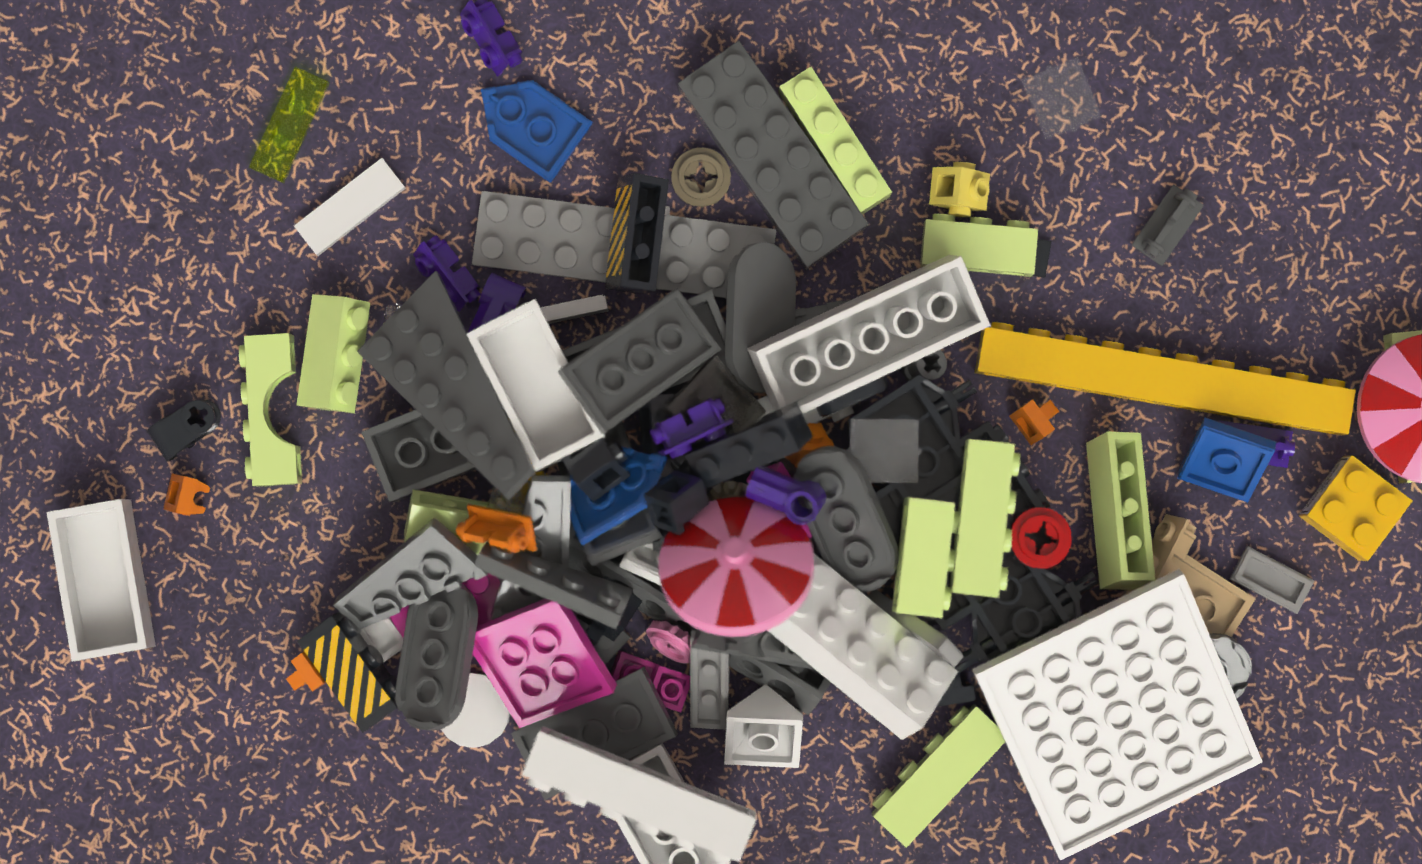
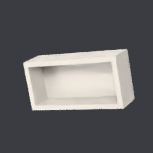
(523, 366)
(101, 579)

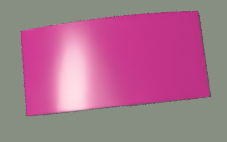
(669, 683)

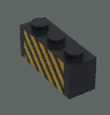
(636, 234)
(351, 670)

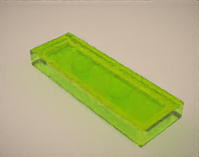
(289, 125)

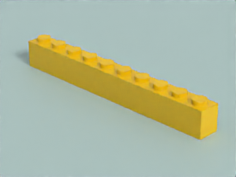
(1165, 380)

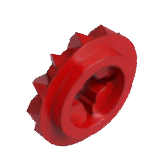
(1054, 526)

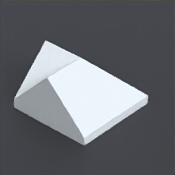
(763, 731)

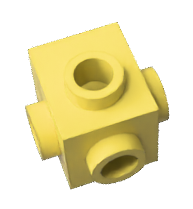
(959, 189)

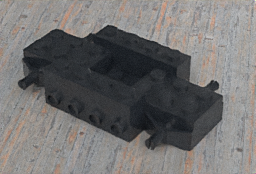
(1033, 596)

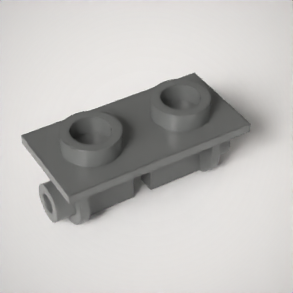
(1168, 224)

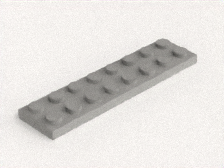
(575, 243)

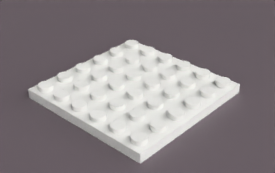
(1118, 714)

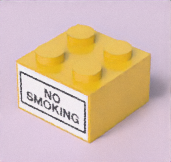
(1355, 508)

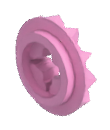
(670, 641)

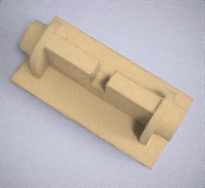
(1171, 538)

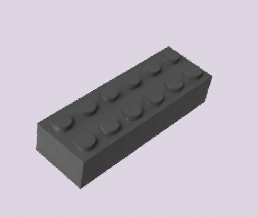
(772, 155)

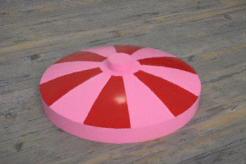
(1392, 408)
(736, 567)

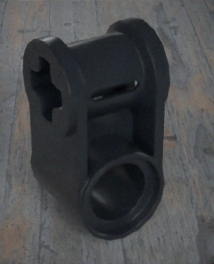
(179, 429)

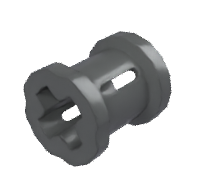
(934, 364)

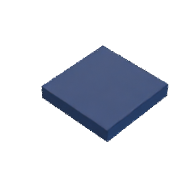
(1226, 460)

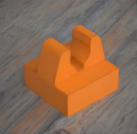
(1034, 420)
(181, 495)
(305, 674)

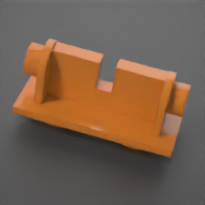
(499, 528)

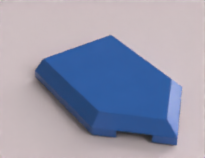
(533, 126)
(621, 502)

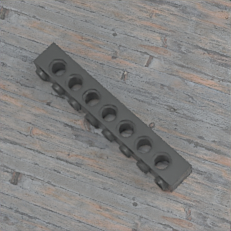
(795, 684)

